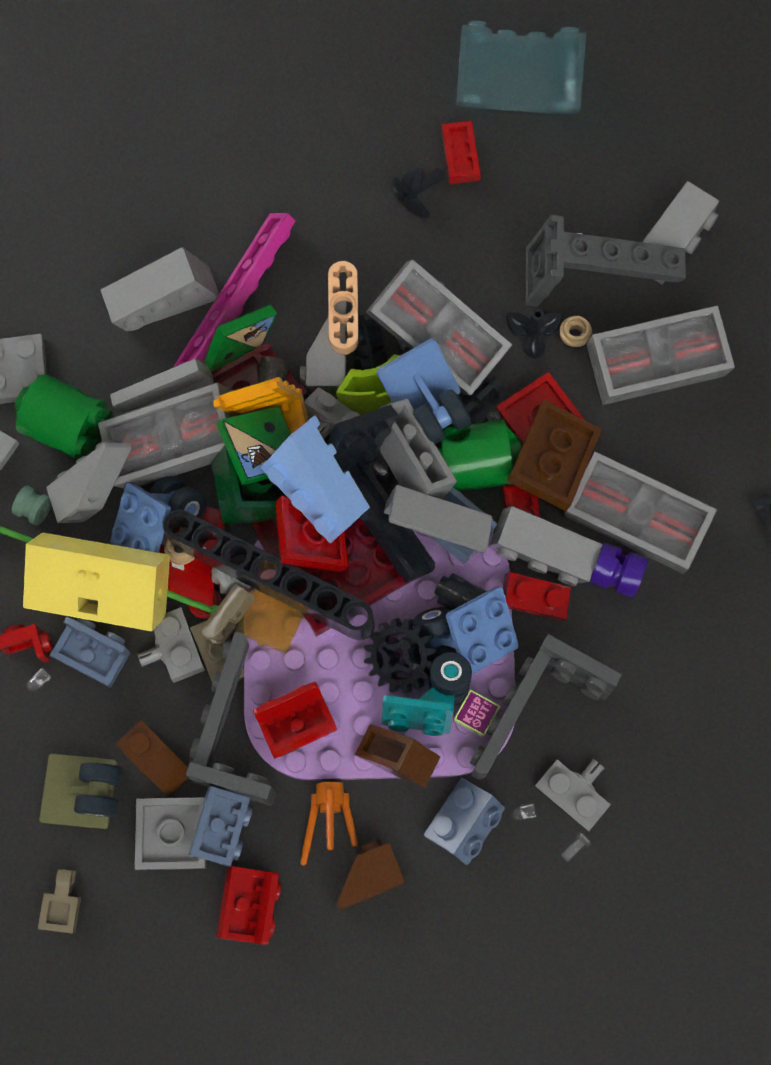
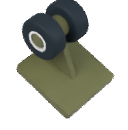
(80, 791)

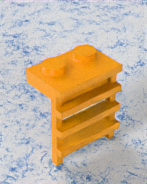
(266, 396)

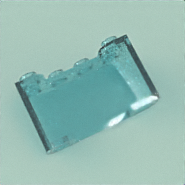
(520, 71)

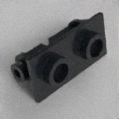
(369, 339)
(483, 400)

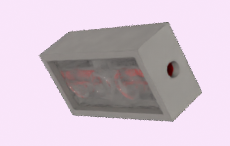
(421, 308)
(660, 355)
(168, 436)
(640, 513)

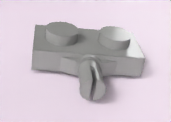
(327, 410)
(174, 647)
(575, 792)

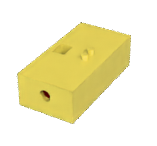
(96, 581)

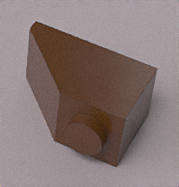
(398, 755)
(154, 758)
(371, 875)

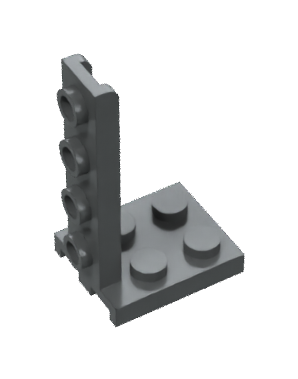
(554, 250)
(565, 665)
(214, 719)

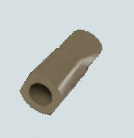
(228, 614)

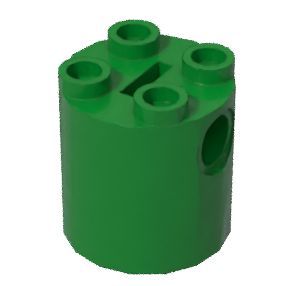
(60, 416)
(480, 454)

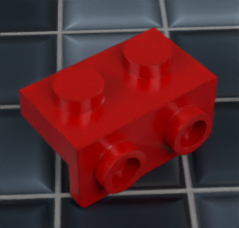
(294, 719)
(248, 905)

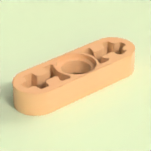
(333, 298)

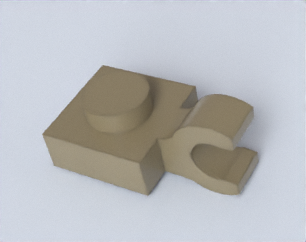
(60, 909)

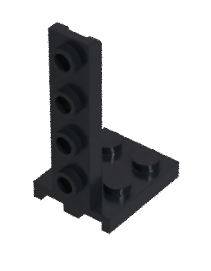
(357, 445)

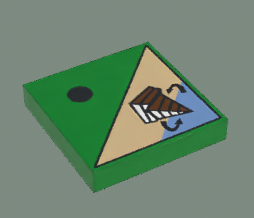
(239, 337)
(253, 440)

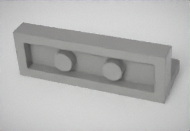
(163, 386)
(438, 518)

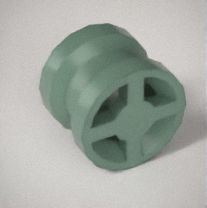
(31, 505)

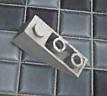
(86, 486)

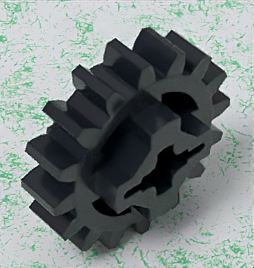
(390, 665)

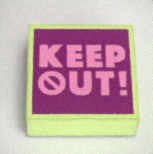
(476, 713)

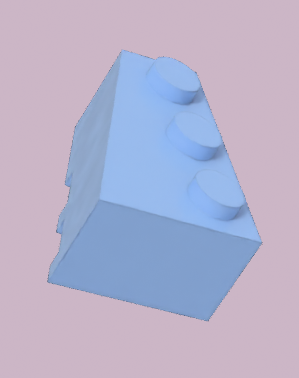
(314, 481)

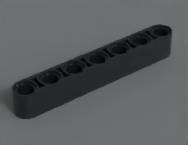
(279, 586)

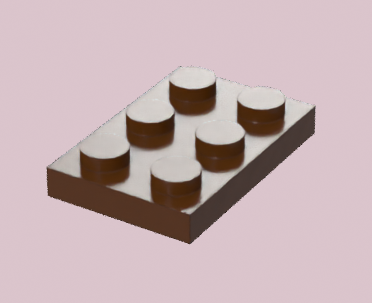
(554, 455)

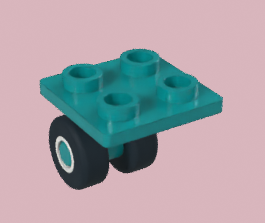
(434, 710)

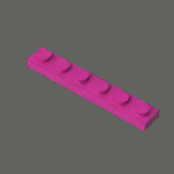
(240, 284)

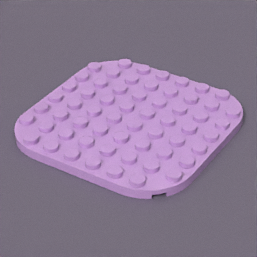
(354, 696)

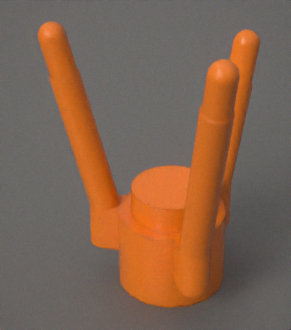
(329, 798)

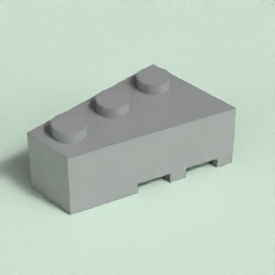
(160, 290)

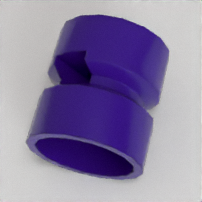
(619, 570)

